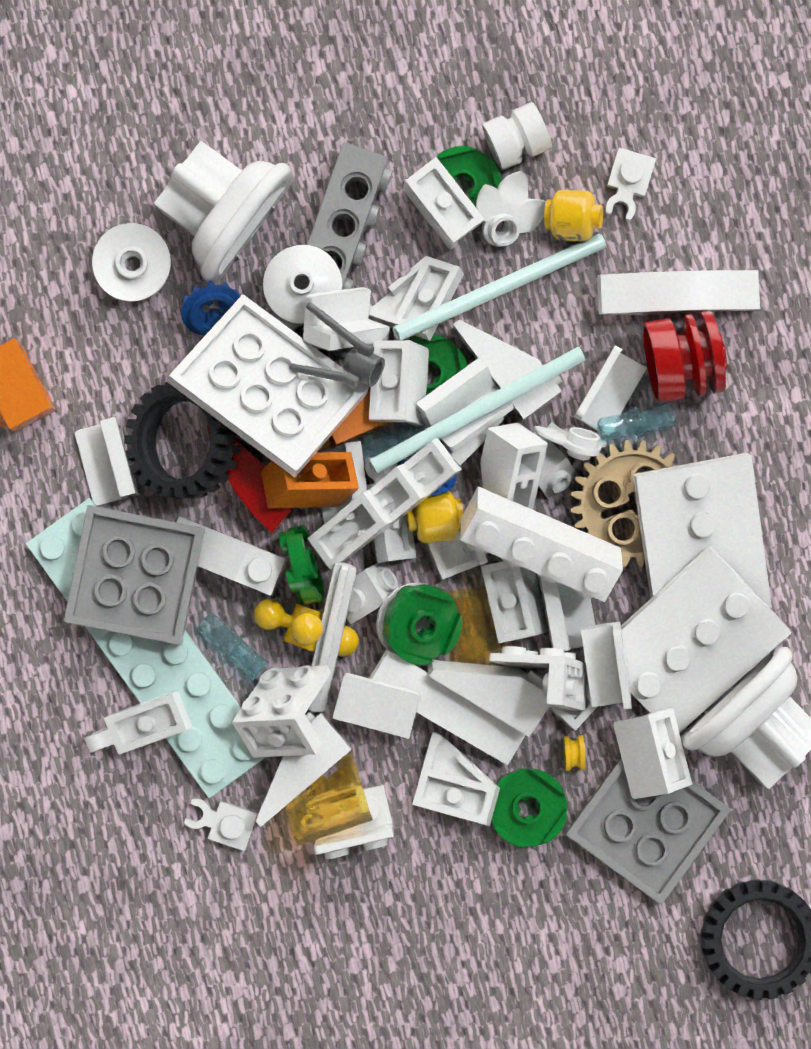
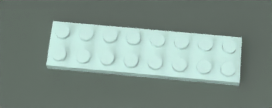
(154, 668)

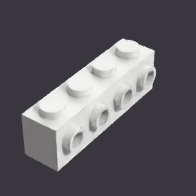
(541, 545)

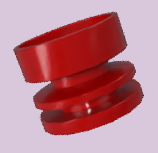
(684, 357)

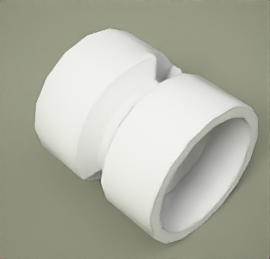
(517, 136)

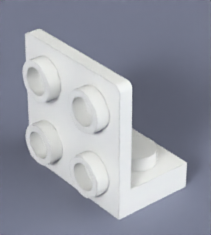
(567, 677)
(274, 713)
(370, 834)

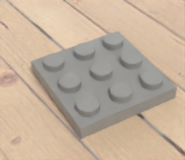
(134, 575)
(648, 837)

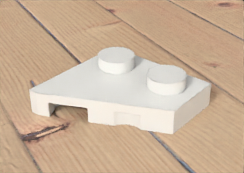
(421, 290)
(454, 784)

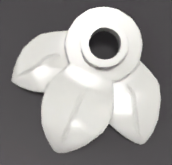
(510, 205)
(579, 441)

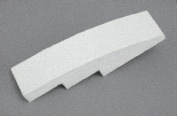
(678, 292)
(384, 503)
(450, 709)

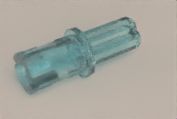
(636, 422)
(379, 442)
(232, 646)

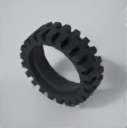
(145, 454)
(712, 931)

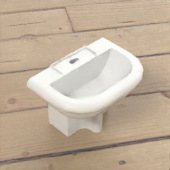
(221, 205)
(757, 721)

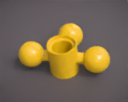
(303, 626)

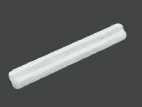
(333, 625)

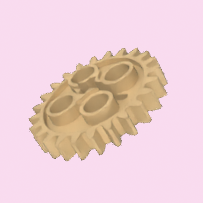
(618, 470)

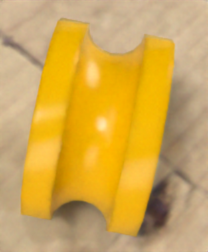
(574, 753)

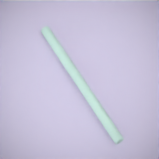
(498, 287)
(478, 409)

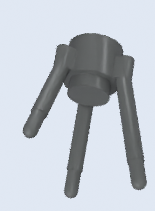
(360, 363)

